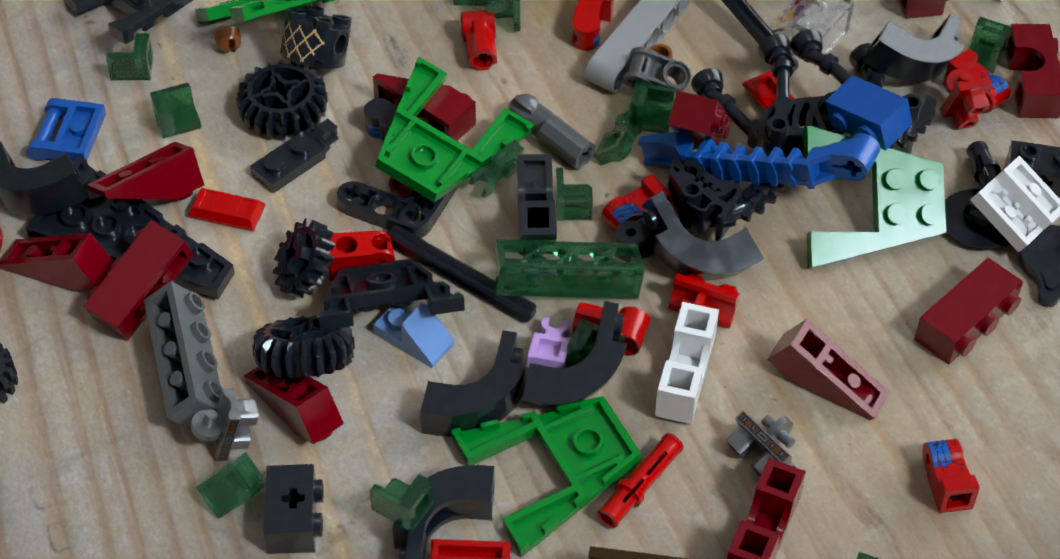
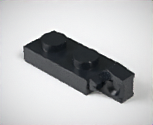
(295, 156)

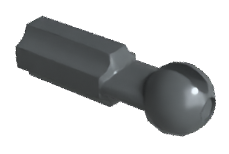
(553, 131)

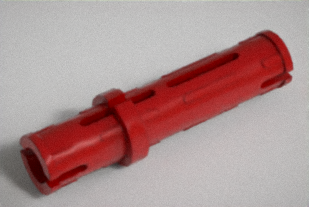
(616, 508)

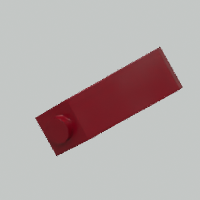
(446, 111)
(161, 175)
(59, 260)
(826, 370)
(300, 403)

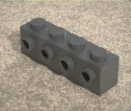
(183, 352)

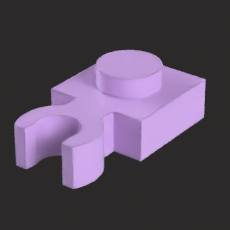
(550, 345)

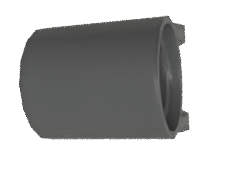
(656, 69)

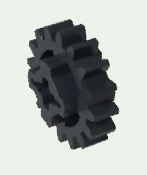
(303, 258)

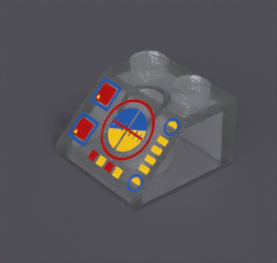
(827, 16)

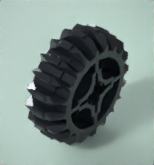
(282, 99)
(300, 349)

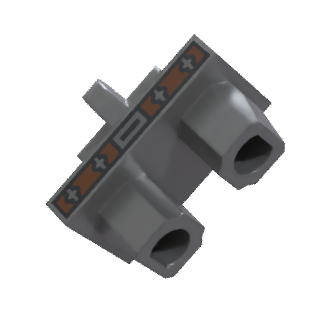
(227, 424)
(750, 434)

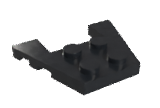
(140, 14)
(384, 284)

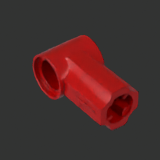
(480, 35)
(633, 329)

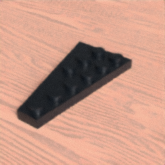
(116, 223)

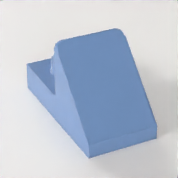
(415, 333)

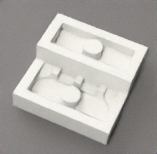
(1018, 204)

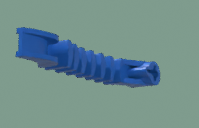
(842, 160)

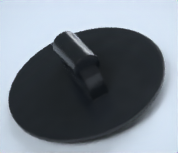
(968, 224)

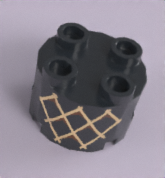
(315, 37)

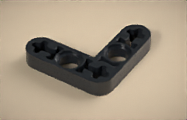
(403, 210)

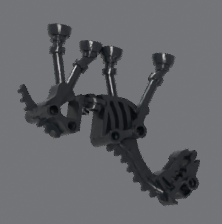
(709, 202)

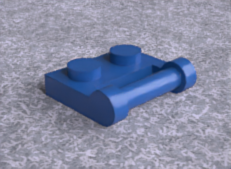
(75, 134)

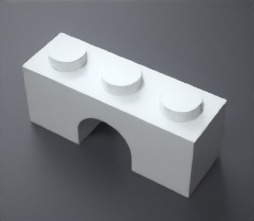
(688, 363)

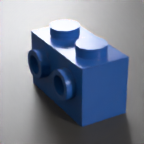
(869, 110)

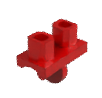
(965, 98)
(696, 291)

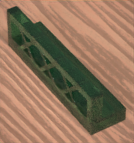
(569, 274)

